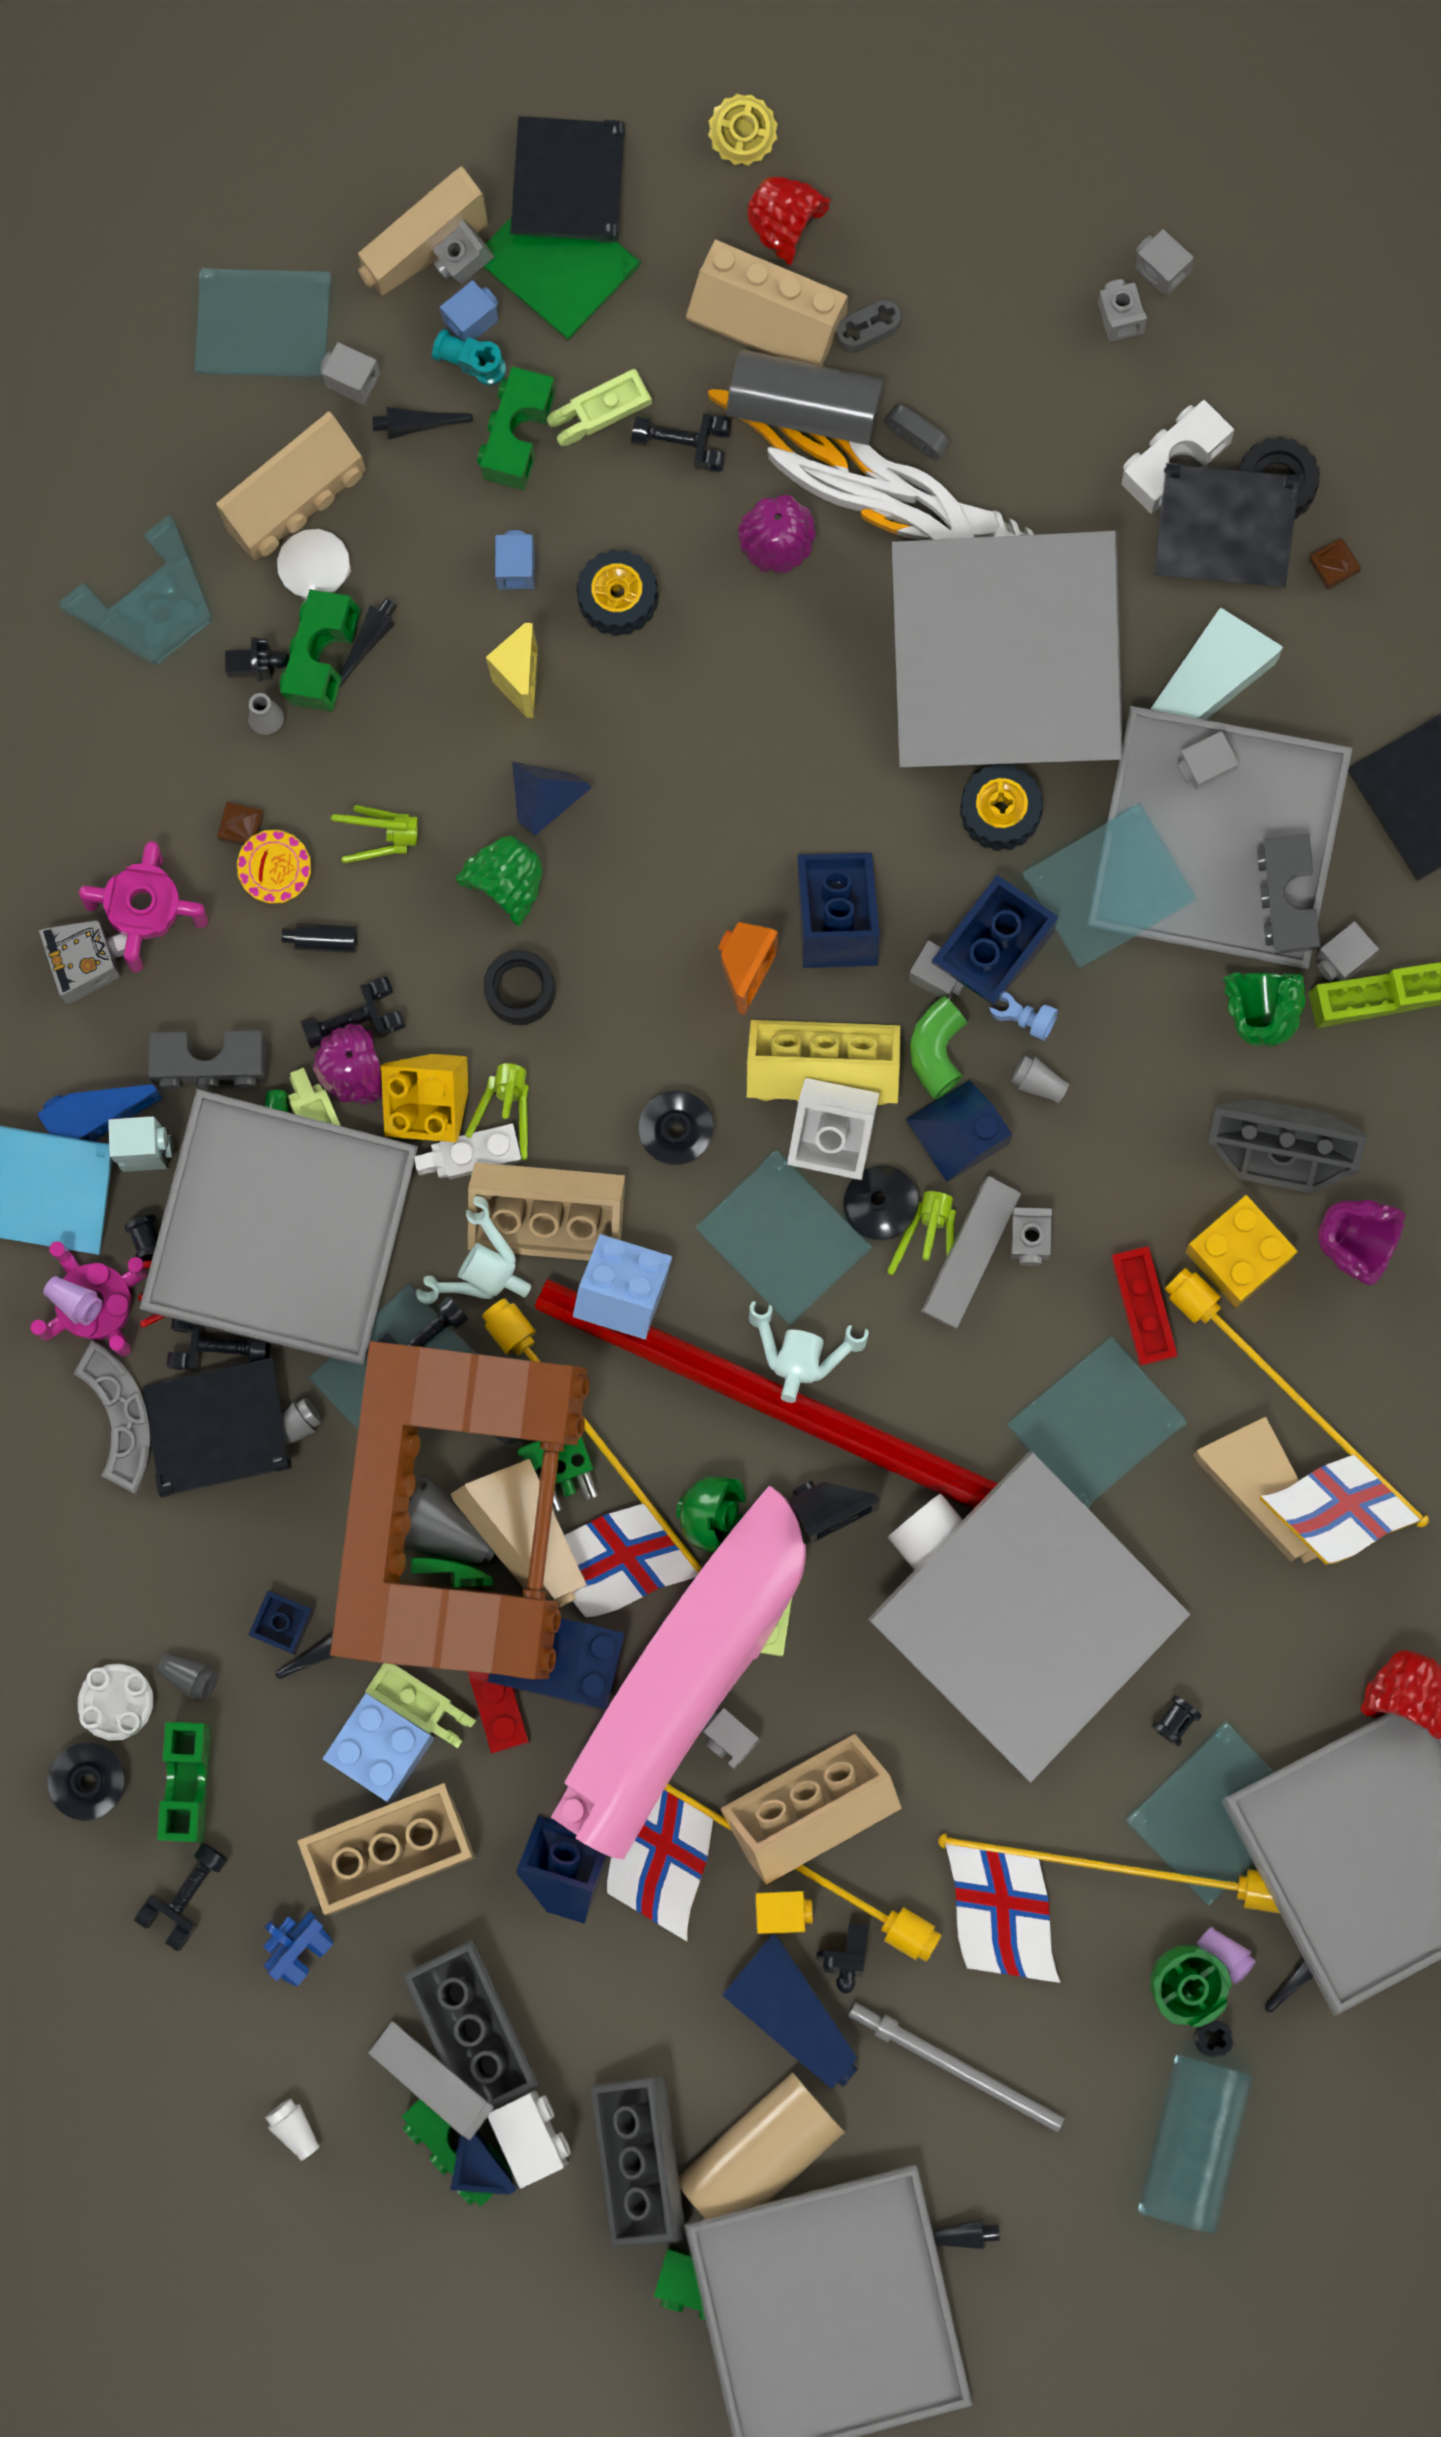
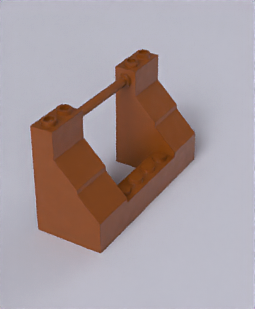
(426, 1622)

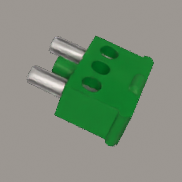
(564, 1479)

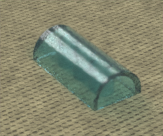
(1195, 2144)

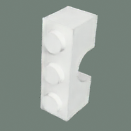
(1197, 433)

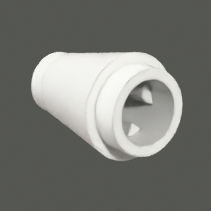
(292, 2129)

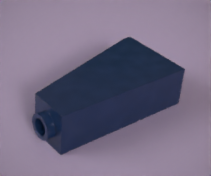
(787, 2009)

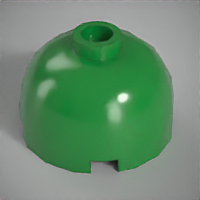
(710, 1511)
(1190, 1985)

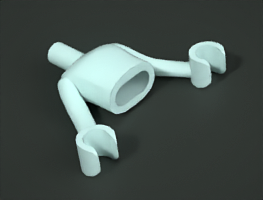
(483, 1268)
(800, 1353)

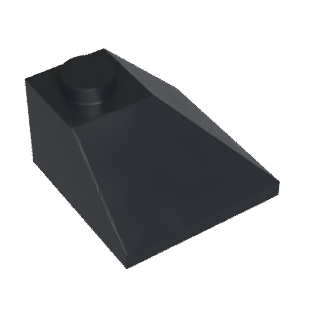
(830, 1507)

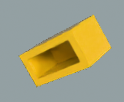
(782, 1912)

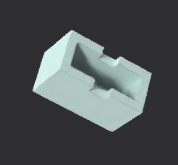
(139, 1144)

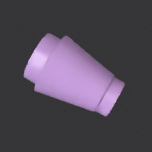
(73, 1300)
(1231, 1954)

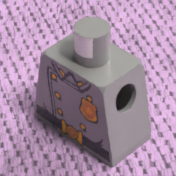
(82, 957)

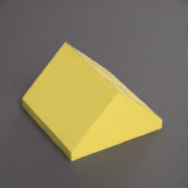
(515, 667)

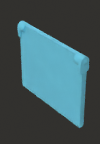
(53, 1189)

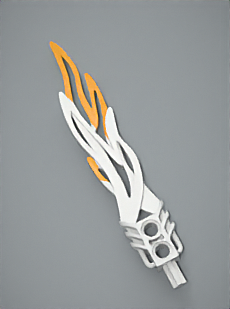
(881, 491)

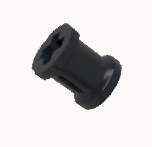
(143, 1235)
(1176, 1721)
(1225, 2036)

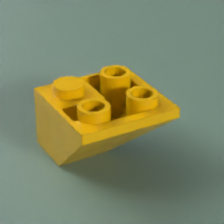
(425, 1097)

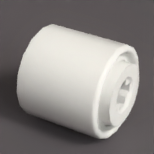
(925, 1530)

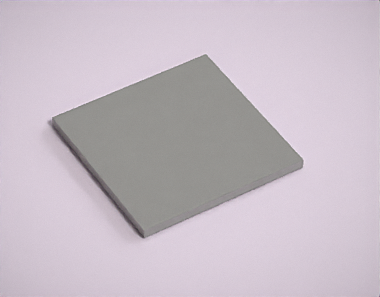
(1007, 649)
(1215, 831)
(279, 1228)
(1029, 1616)
(1353, 1855)
(829, 2311)

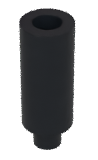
(322, 937)

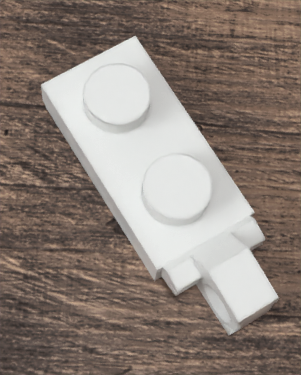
(458, 1158)

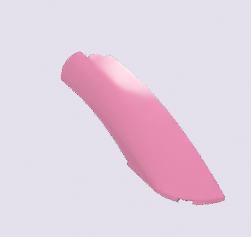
(684, 1677)

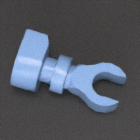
(1040, 1023)

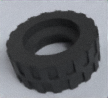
(1291, 455)

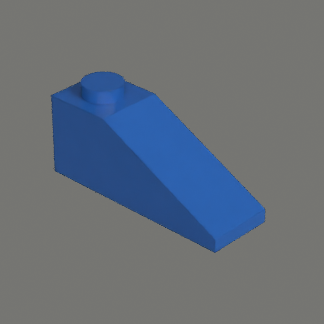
(87, 1113)

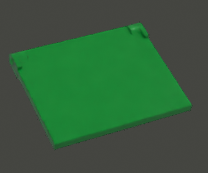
(559, 276)

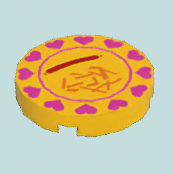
(273, 866)

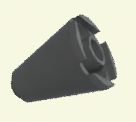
(442, 1528)

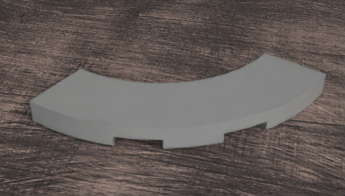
(127, 1415)

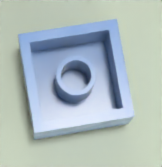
(622, 1286)
(378, 1748)

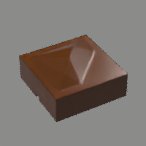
(1334, 563)
(239, 823)

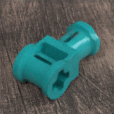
(470, 357)

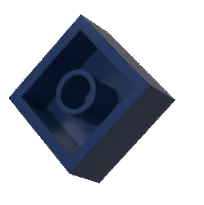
(281, 1622)

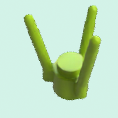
(400, 830)
(509, 1086)
(934, 1211)

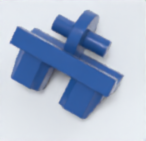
(284, 1960)

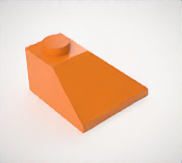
(746, 960)

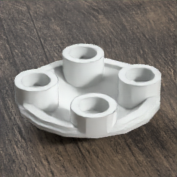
(314, 562)
(115, 1702)

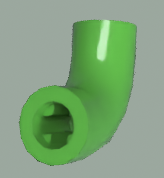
(930, 1044)

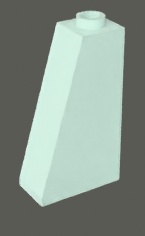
(1218, 668)

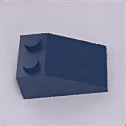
(838, 910)
(996, 940)
(582, 1668)

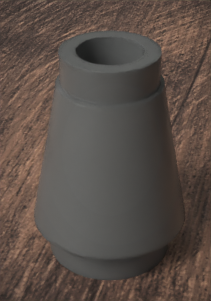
(188, 1675)

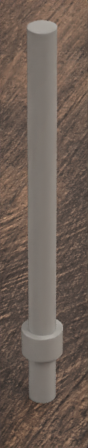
(888, 2029)

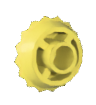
(742, 129)

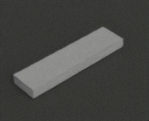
(970, 1252)
(431, 2080)

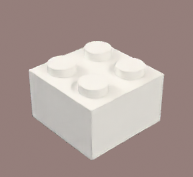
(833, 1128)
(529, 2138)

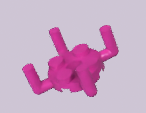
(142, 923)
(116, 1295)

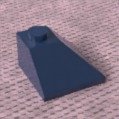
(960, 1130)
(560, 1870)

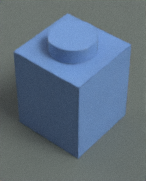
(470, 311)
(515, 560)

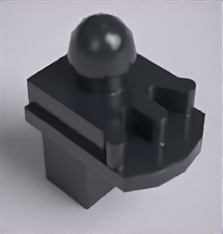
(254, 662)
(848, 1963)

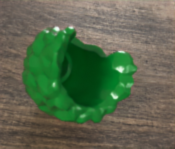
(507, 874)
(1265, 1006)

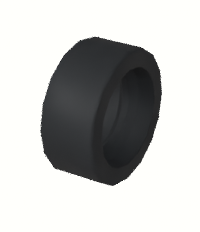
(519, 959)

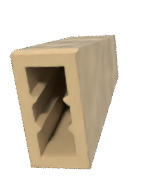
(409, 241)
(1251, 1466)
(504, 1514)

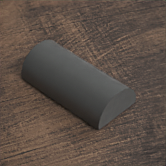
(804, 397)
(471, 2024)
(638, 2162)

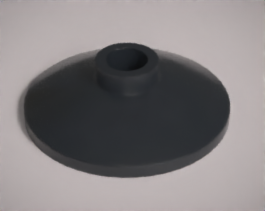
(675, 1109)
(889, 1218)
(66, 1779)

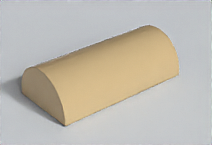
(761, 2152)

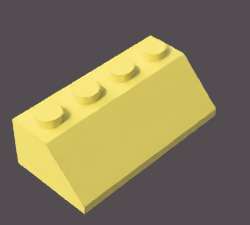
(835, 1053)

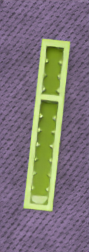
(1376, 995)

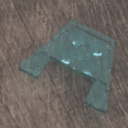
(157, 612)

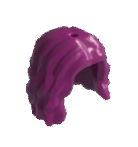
(773, 542)
(354, 1077)
(1361, 1237)

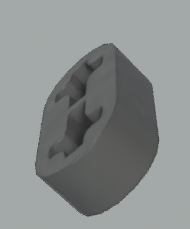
(872, 333)
(917, 432)

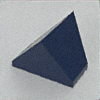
(544, 794)
(480, 2169)

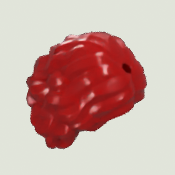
(781, 211)
(1409, 1689)

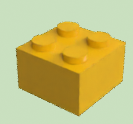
(1241, 1251)

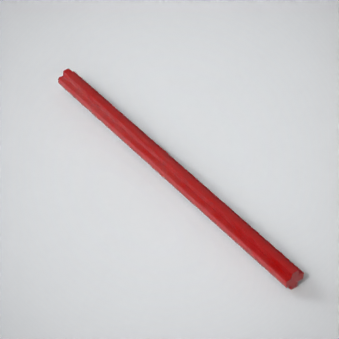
(765, 1397)

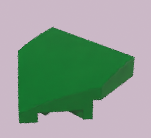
(461, 1573)

